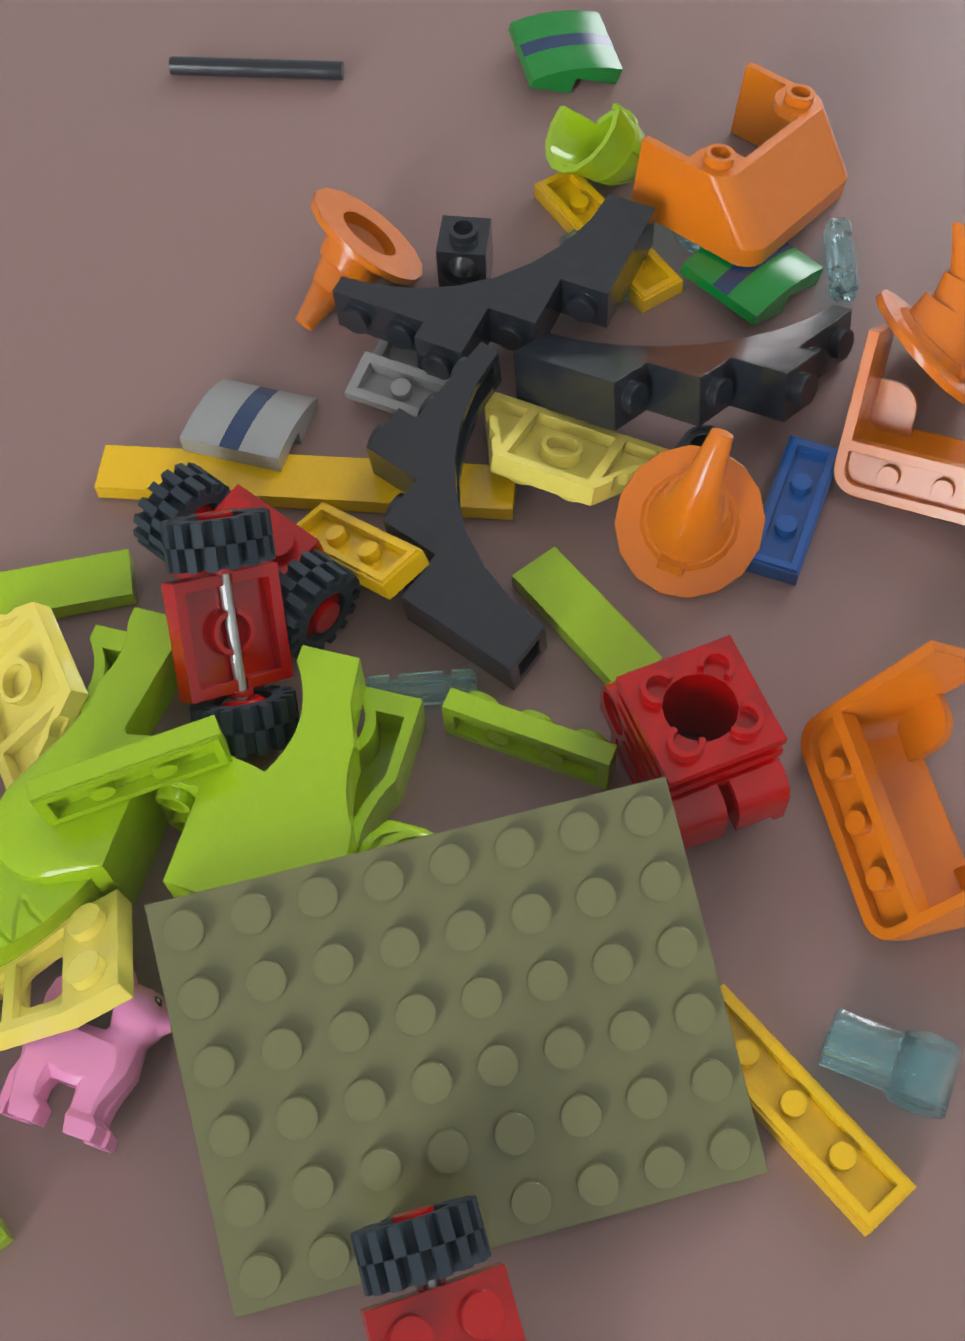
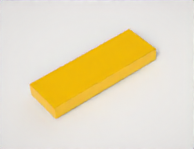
(371, 554)

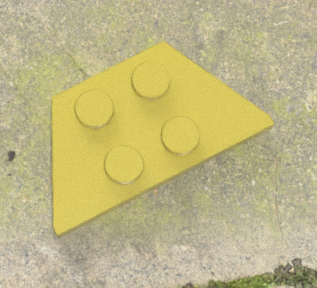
(560, 451)
(37, 687)

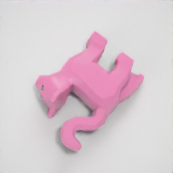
(91, 1060)

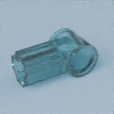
(909, 1066)

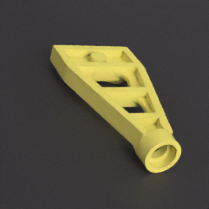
(95, 973)

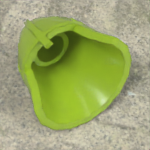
(598, 151)

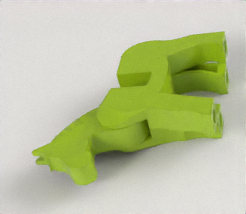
(236, 822)

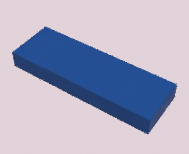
(793, 509)

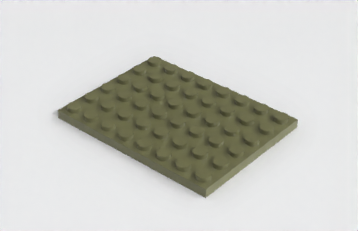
(451, 1023)

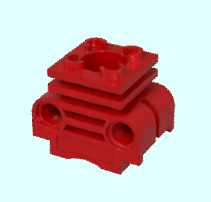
(711, 696)

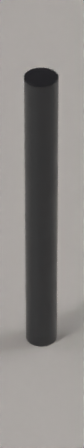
(256, 68)

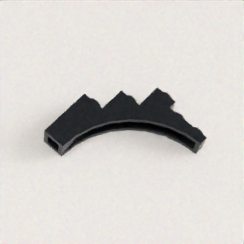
(446, 323)
(615, 383)
(455, 592)

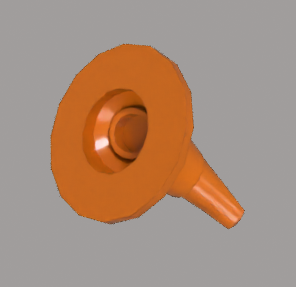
(355, 246)
(936, 323)
(690, 519)

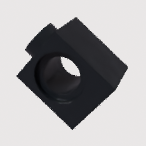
(464, 250)

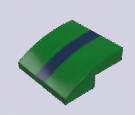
(564, 47)
(753, 291)

